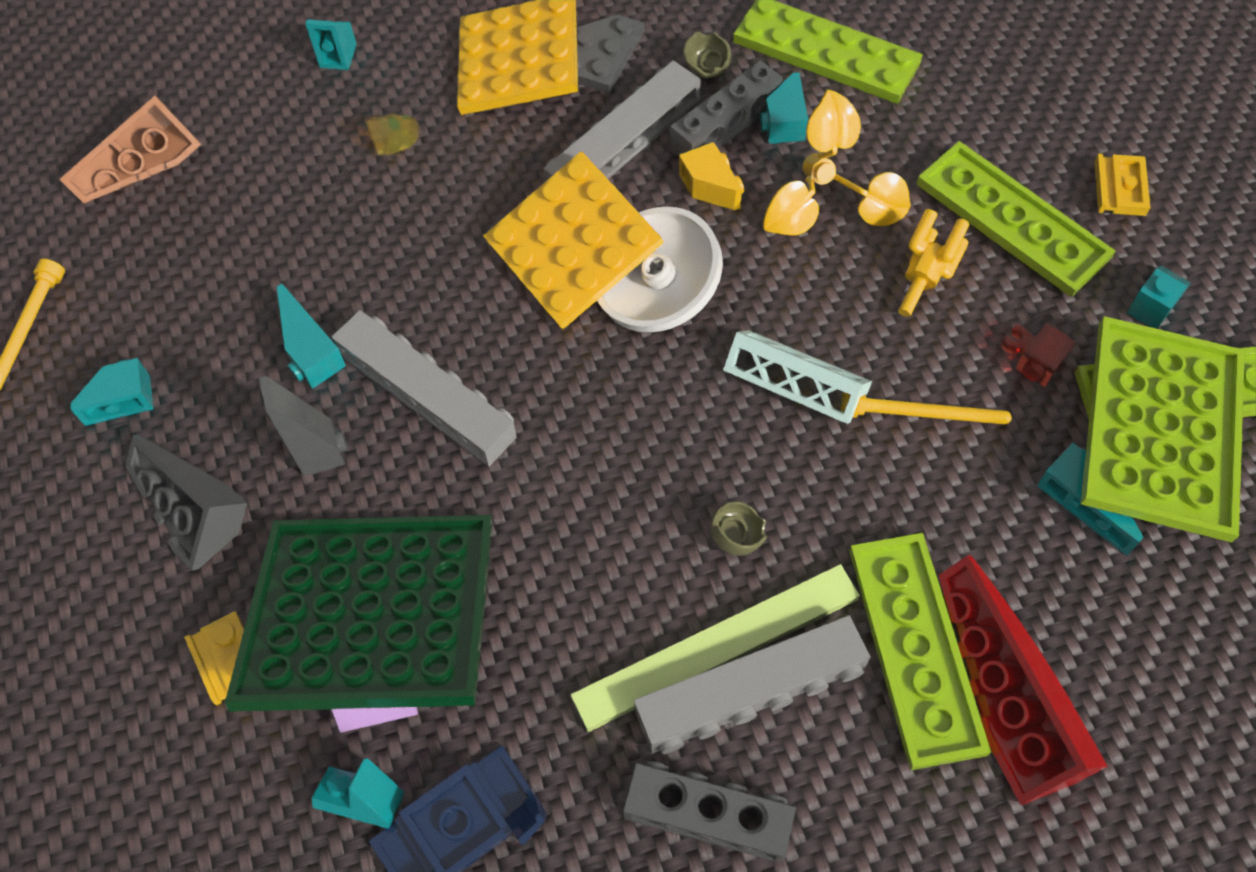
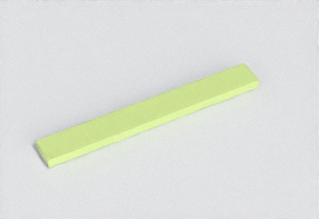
(715, 646)

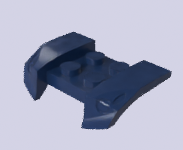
(462, 818)

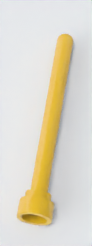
(47, 275)
(927, 410)

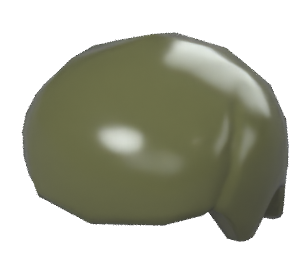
(707, 55)
(737, 529)

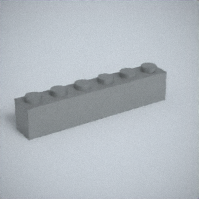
(634, 122)
(425, 387)
(751, 684)

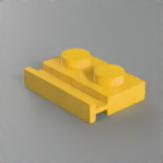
(1122, 184)
(216, 652)

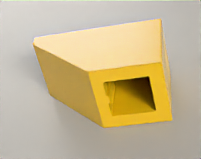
(709, 177)

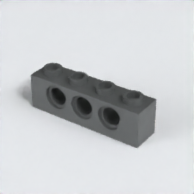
(726, 111)
(767, 841)

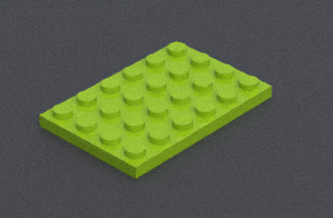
(1165, 429)

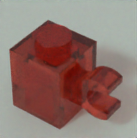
(1041, 354)

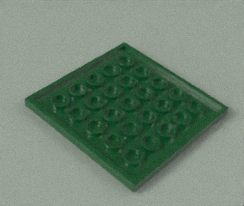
(365, 615)

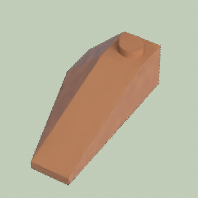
(134, 151)

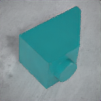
(332, 43)
(785, 112)
(1158, 297)
(114, 393)

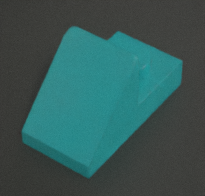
(360, 796)

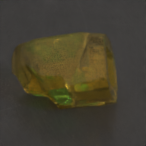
(392, 133)

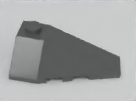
(304, 429)
(192, 504)

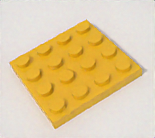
(517, 55)
(573, 239)

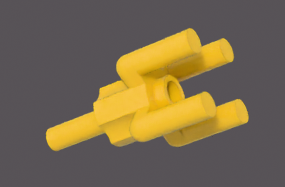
(930, 259)

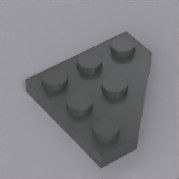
(605, 50)

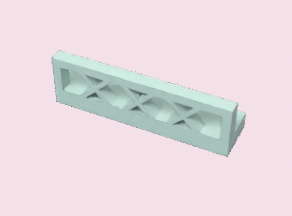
(802, 363)

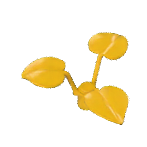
(831, 127)

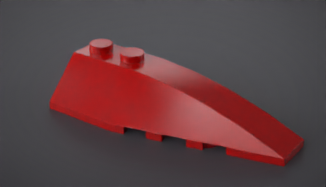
(1018, 695)

